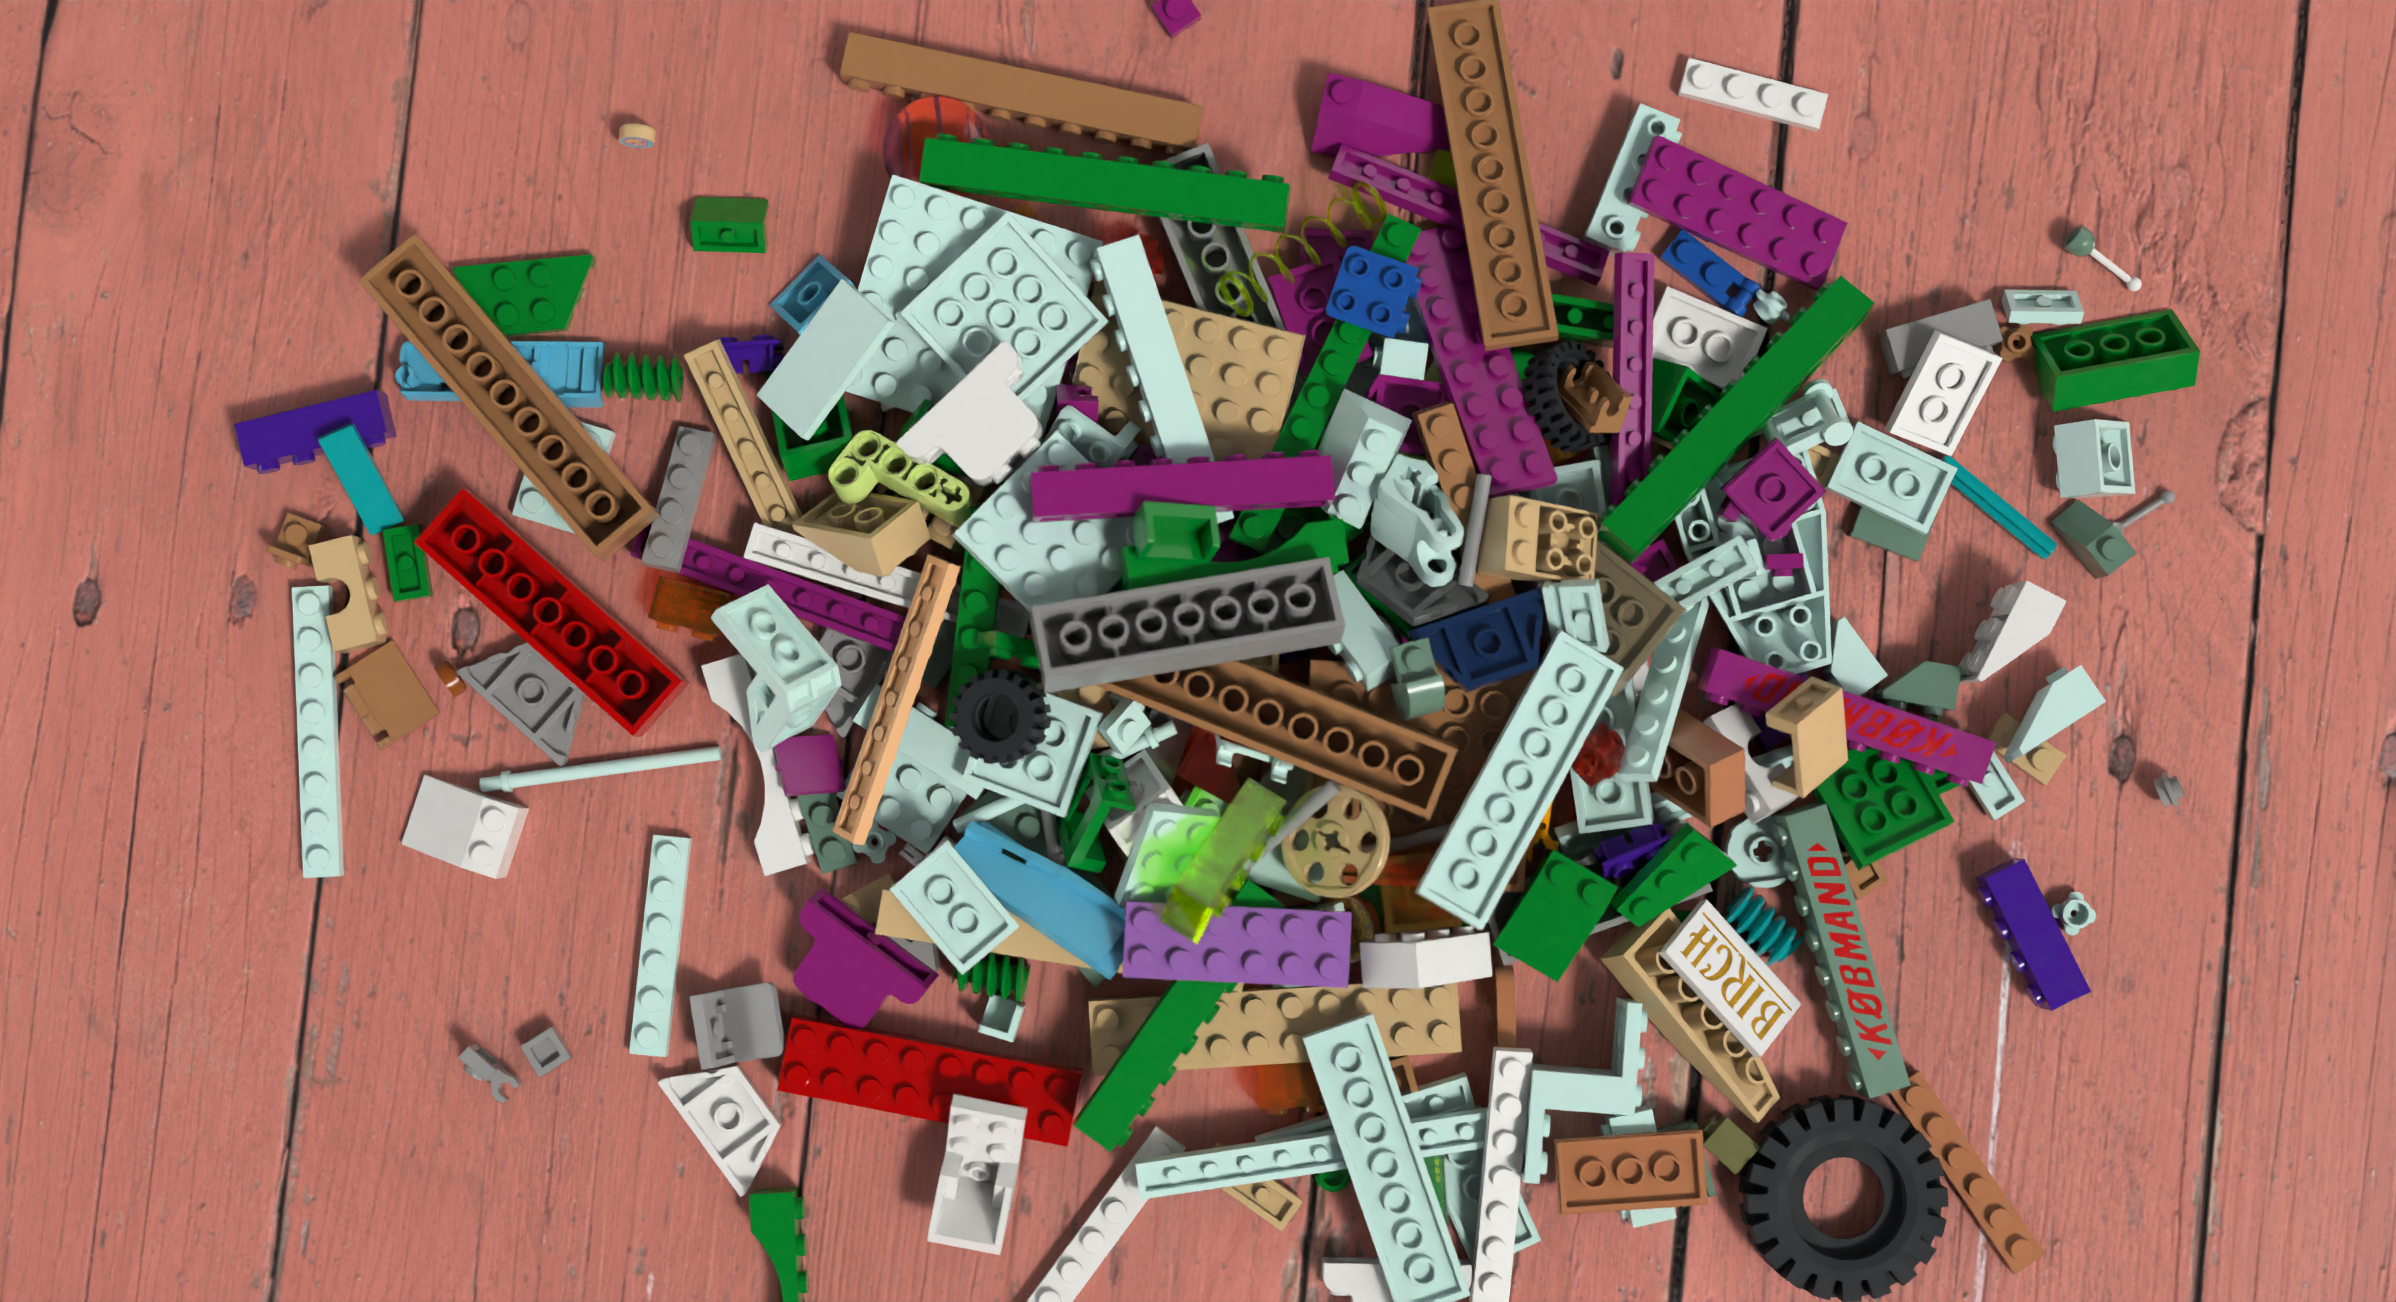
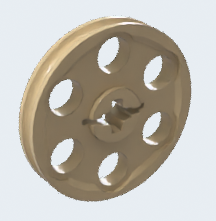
(1336, 859)

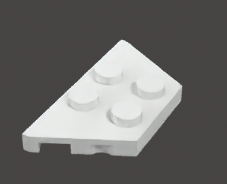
(727, 1119)

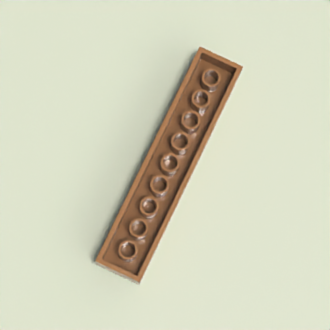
(509, 397)
(1303, 729)

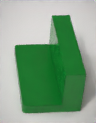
(729, 225)

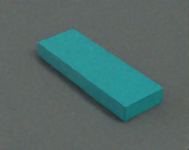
(361, 478)

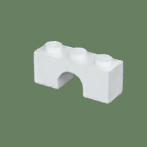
(1760, 795)

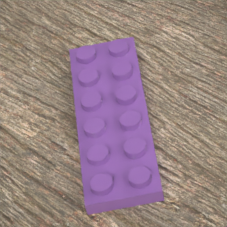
(1241, 947)

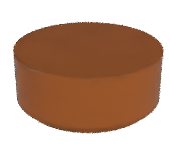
(450, 678)

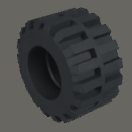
(970, 721)

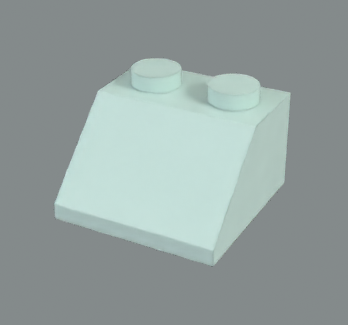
(2094, 459)

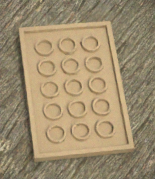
(1234, 368)

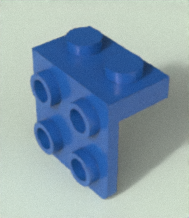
(1373, 292)

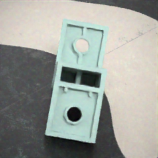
(1586, 1088)

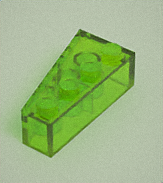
(1223, 861)

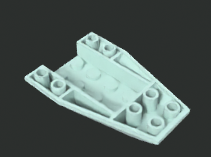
(1769, 617)

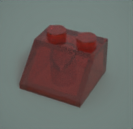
(1202, 770)

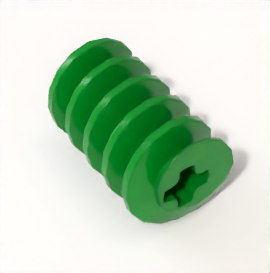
(644, 378)
(995, 976)

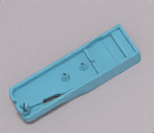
(569, 368)
(1048, 897)

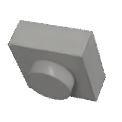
(546, 1051)

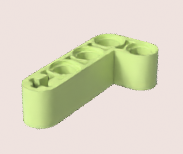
(909, 482)

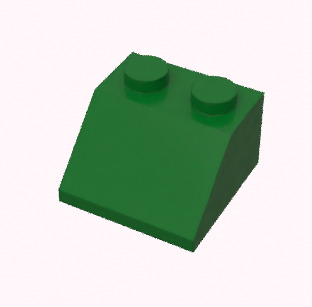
(1677, 398)

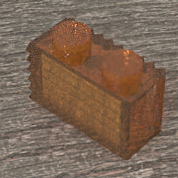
(687, 606)

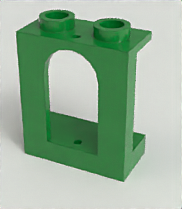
(1080, 830)

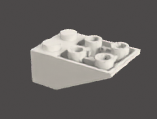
(2018, 621)

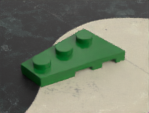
(1672, 875)

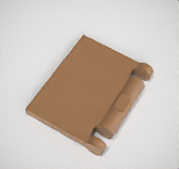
(388, 694)

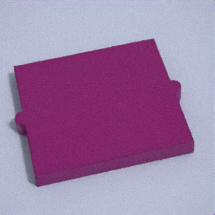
(809, 765)

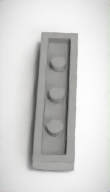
(679, 499)

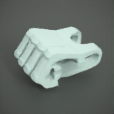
(1403, 521)

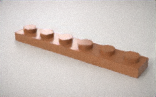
(1968, 1174)

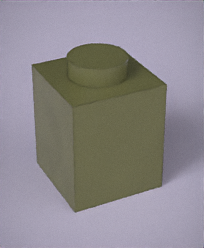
(1727, 1142)

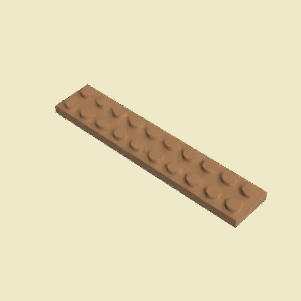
(1492, 175)

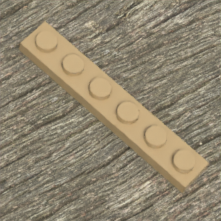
(744, 436)

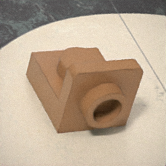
(294, 541)
(1864, 880)

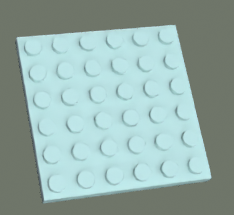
(912, 245)

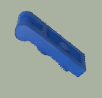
(1709, 273)

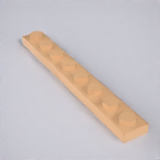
(896, 699)

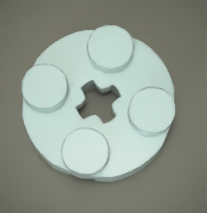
(1740, 847)

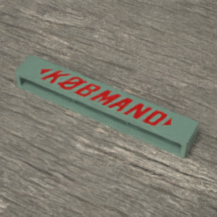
(1841, 950)

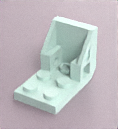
(791, 667)

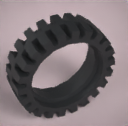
(1545, 397)

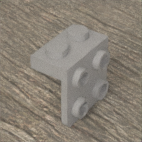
(737, 1025)

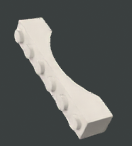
(780, 835)

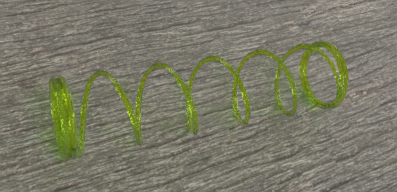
(1359, 206)

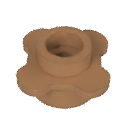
(2023, 336)

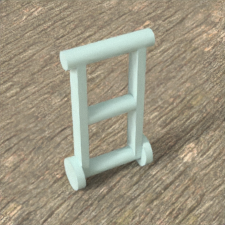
(1815, 395)

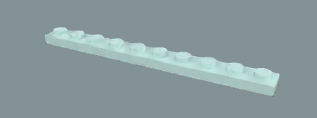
(1292, 1156)

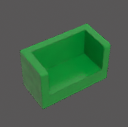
(1176, 532)

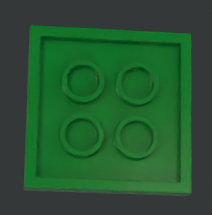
(1881, 806)

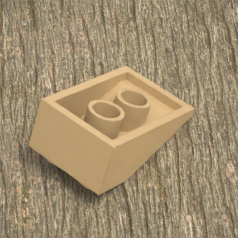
(867, 534)

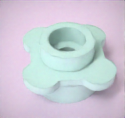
(1771, 307)
(876, 852)
(2084, 913)

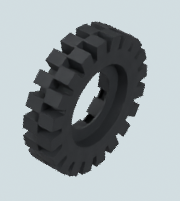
(1909, 1212)

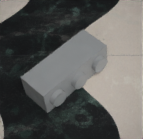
(1905, 343)

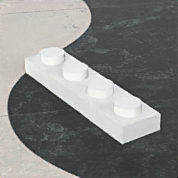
(1752, 94)

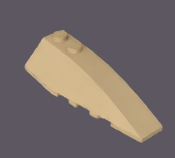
(1687, 1019)

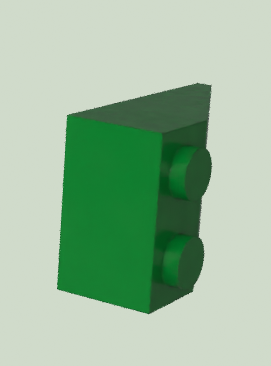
(814, 457)
(1555, 914)

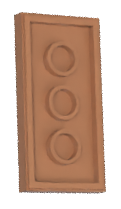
(1630, 1171)

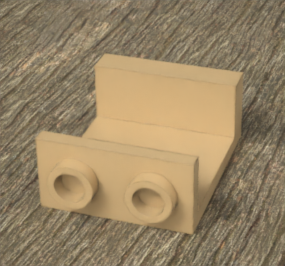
(1818, 734)

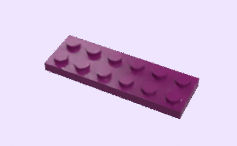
(1736, 213)

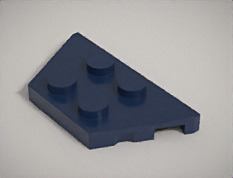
(1488, 641)

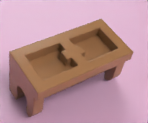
(1594, 399)

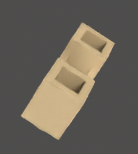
(361, 622)

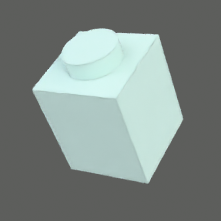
(1400, 358)

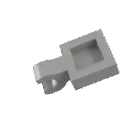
(483, 1065)

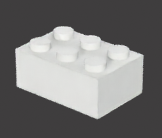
(1425, 958)

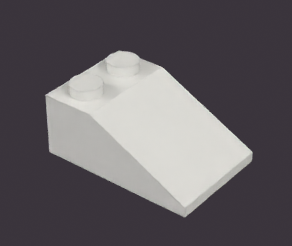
(465, 827)

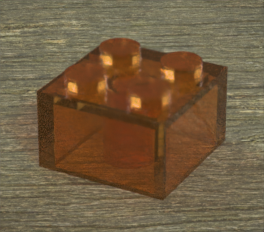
(1400, 905)

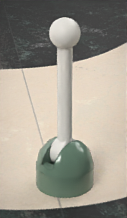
(2082, 243)

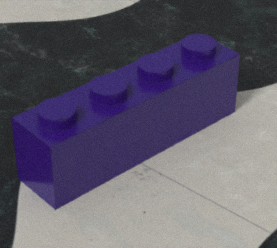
(295, 433)
(2032, 934)

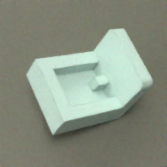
(1124, 723)

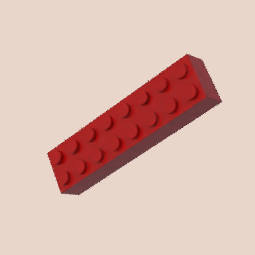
(552, 612)
(922, 1076)

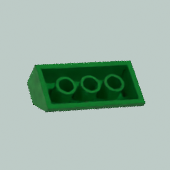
(2114, 360)

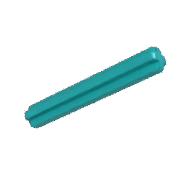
(2001, 511)

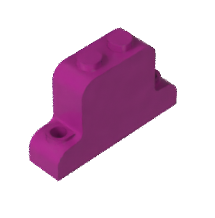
(852, 967)

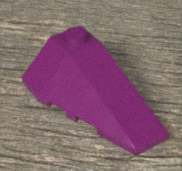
(1376, 120)

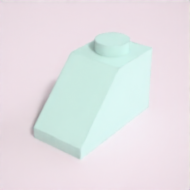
(1852, 662)

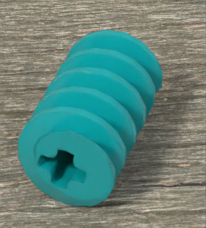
(1762, 927)

